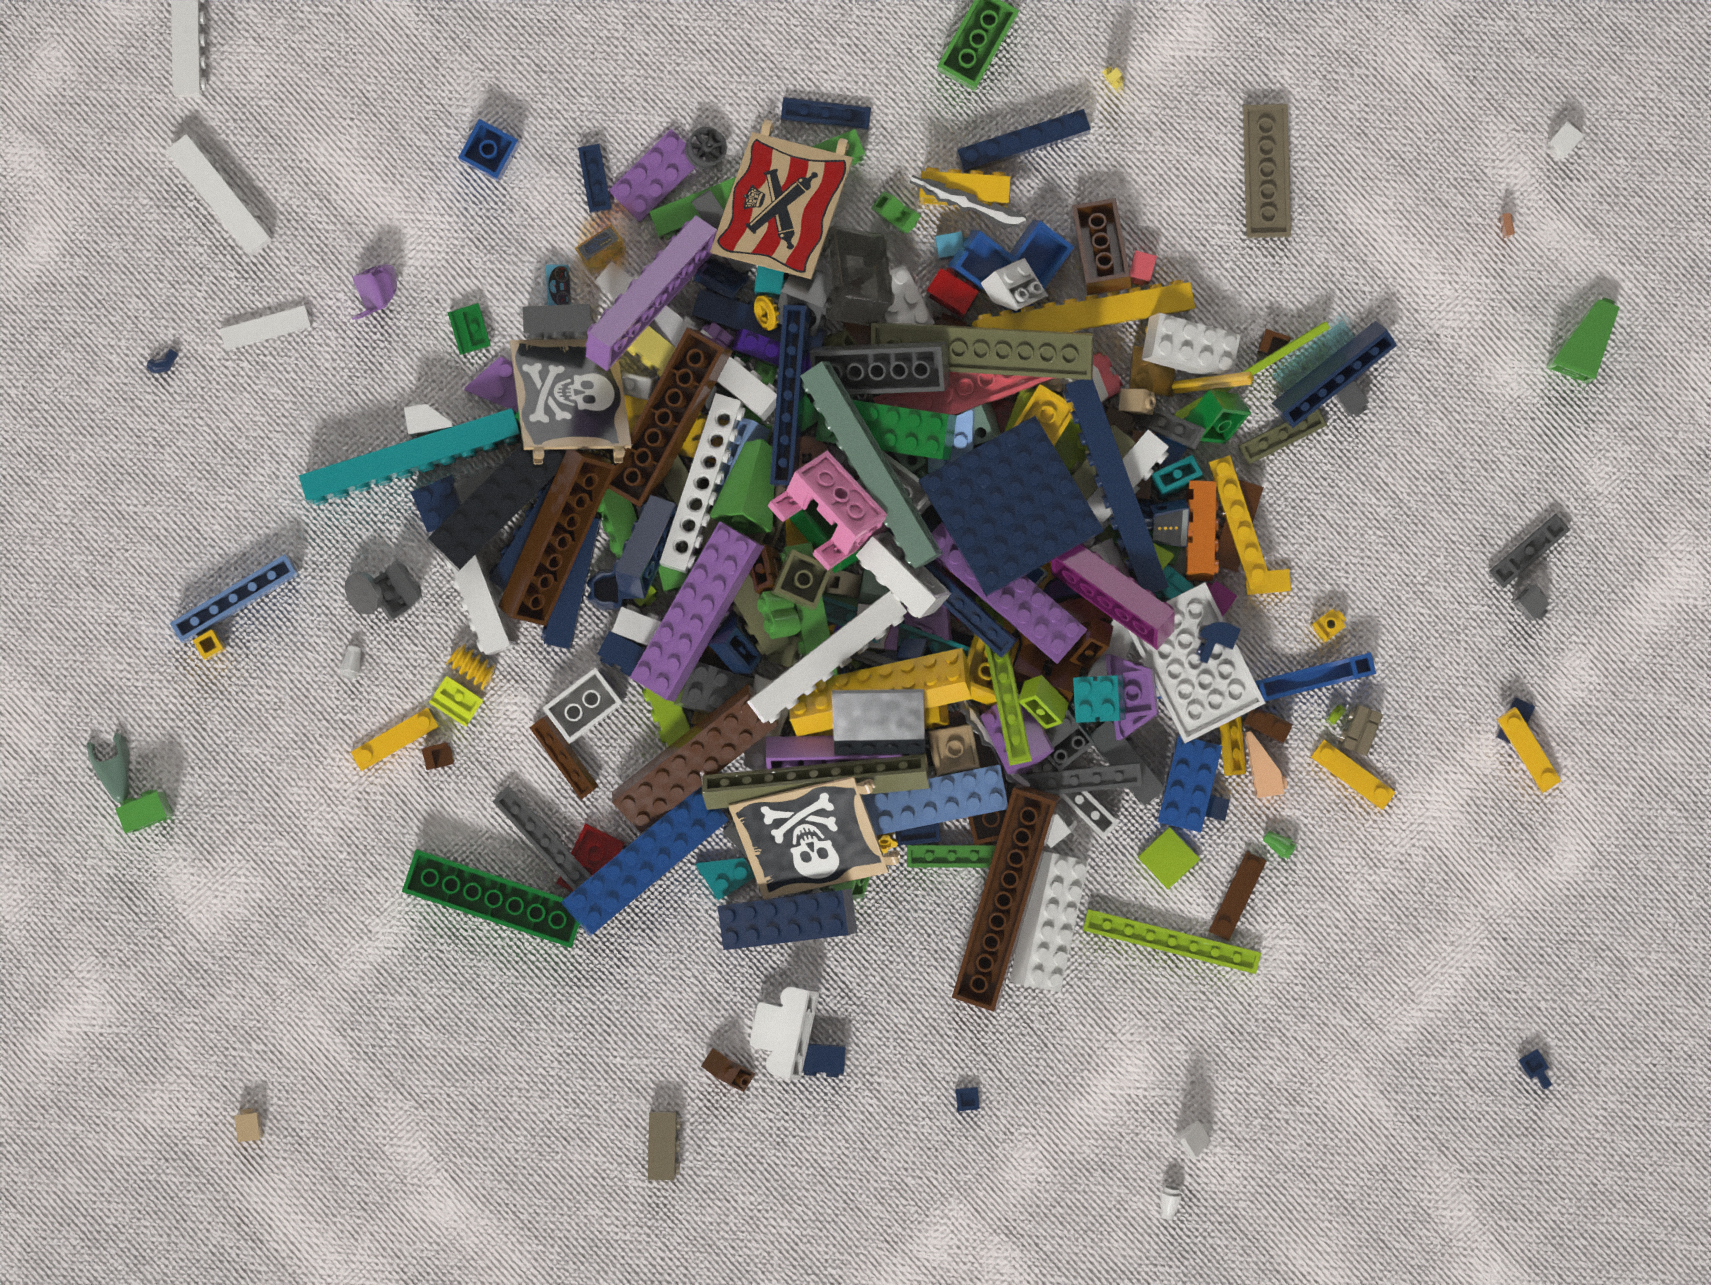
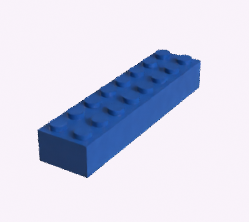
(643, 862)

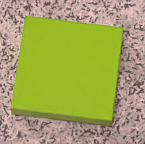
(1168, 858)

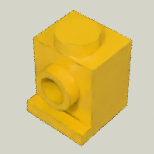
(1323, 631)

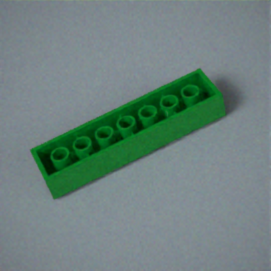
(490, 897)

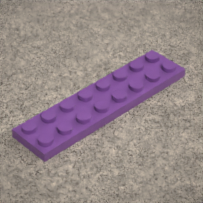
(1019, 603)

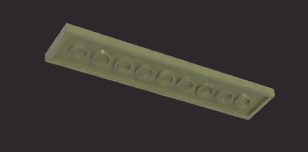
(1000, 349)

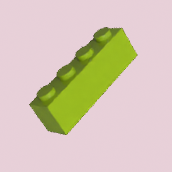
(670, 717)

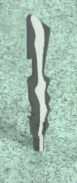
(965, 201)
(973, 718)

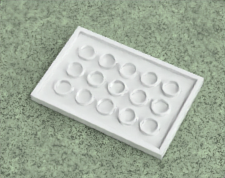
(1195, 692)

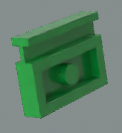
(469, 329)

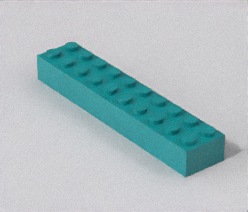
(411, 456)

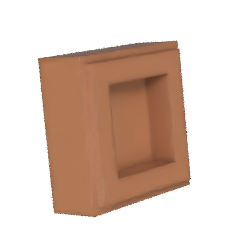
(1506, 225)

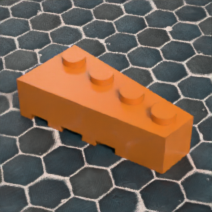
(1201, 531)

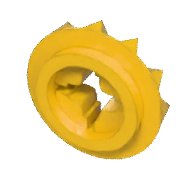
(766, 312)

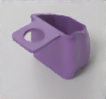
(375, 287)

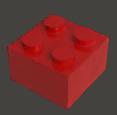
(952, 292)

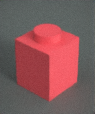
(1142, 268)

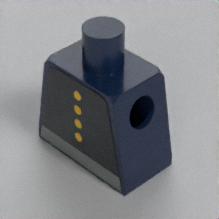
(1169, 523)

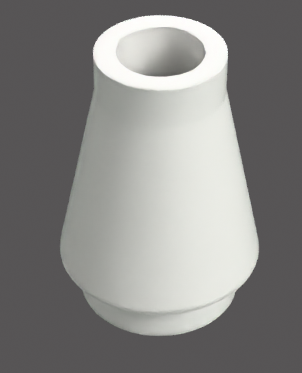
(351, 663)
(1170, 1200)

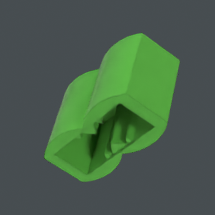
(779, 615)

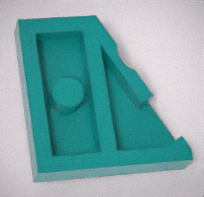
(725, 875)

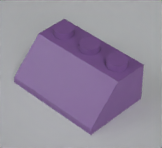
(1037, 739)

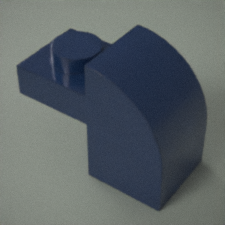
(1216, 633)

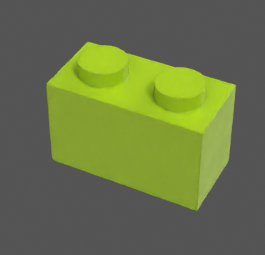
(1043, 702)

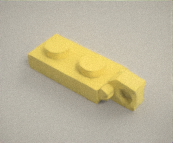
(1114, 77)

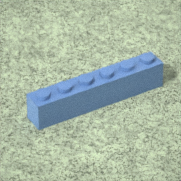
(234, 598)

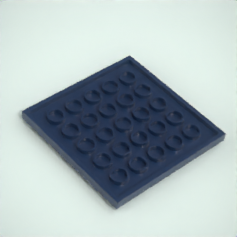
(1010, 506)

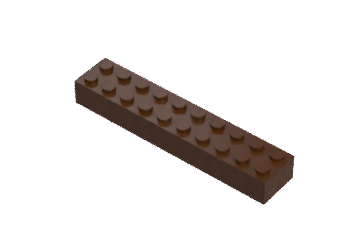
(1006, 897)

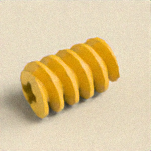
(472, 665)

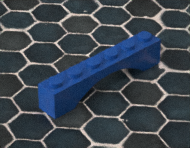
(1316, 677)

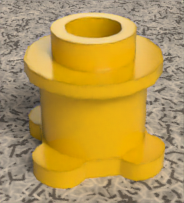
(887, 842)

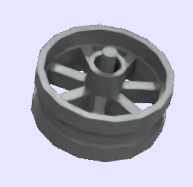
(705, 148)

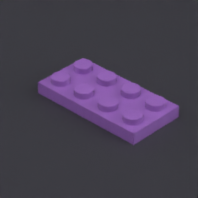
(653, 176)

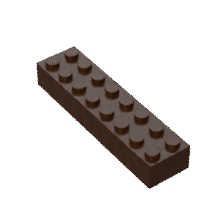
(669, 416)
(557, 536)
(697, 753)

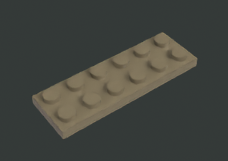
(1266, 171)

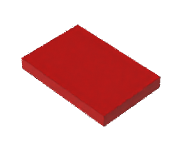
(593, 850)

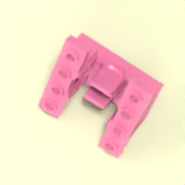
(839, 501)

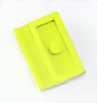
(456, 701)

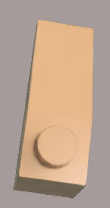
(1265, 773)

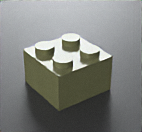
(801, 580)

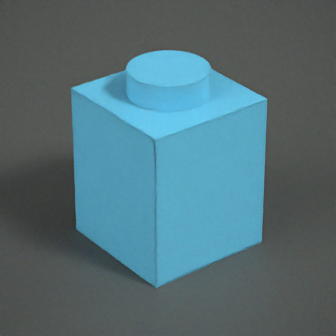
(949, 244)

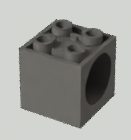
(809, 293)

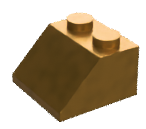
(1150, 375)

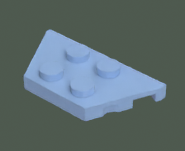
(962, 442)

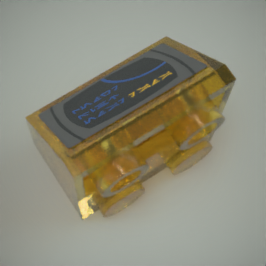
(601, 249)

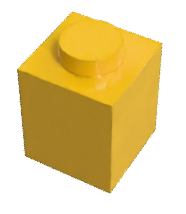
(209, 644)

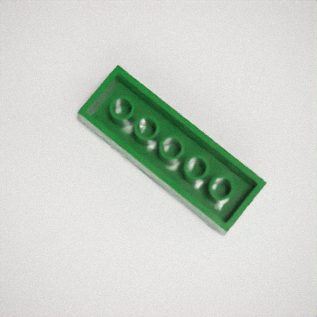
(902, 429)

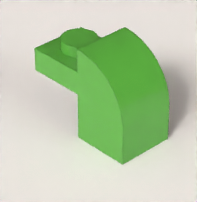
(895, 213)

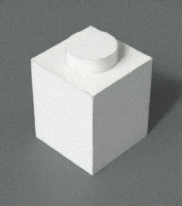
(1564, 141)

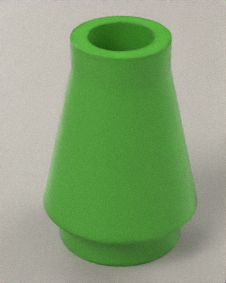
(1280, 844)

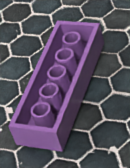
(808, 750)

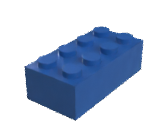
(1189, 784)

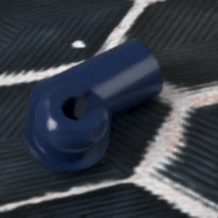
(162, 365)

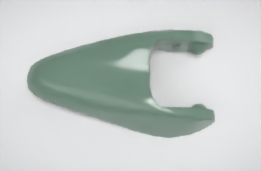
(114, 771)

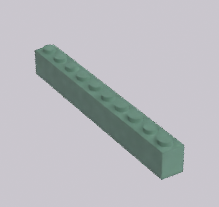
(871, 464)

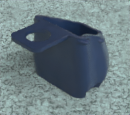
(605, 591)

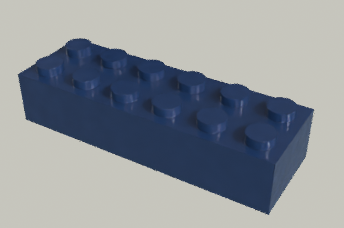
(787, 919)

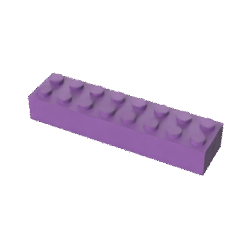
(650, 293)
(696, 611)

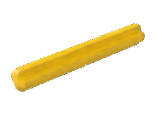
(1212, 382)

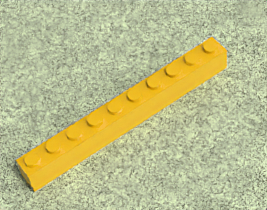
(1096, 311)

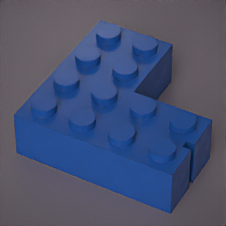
(1038, 245)

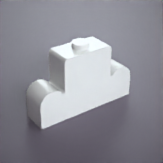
(785, 1031)

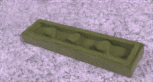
(1280, 437)

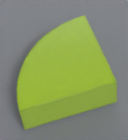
(1334, 716)

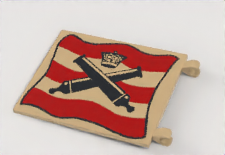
(782, 203)

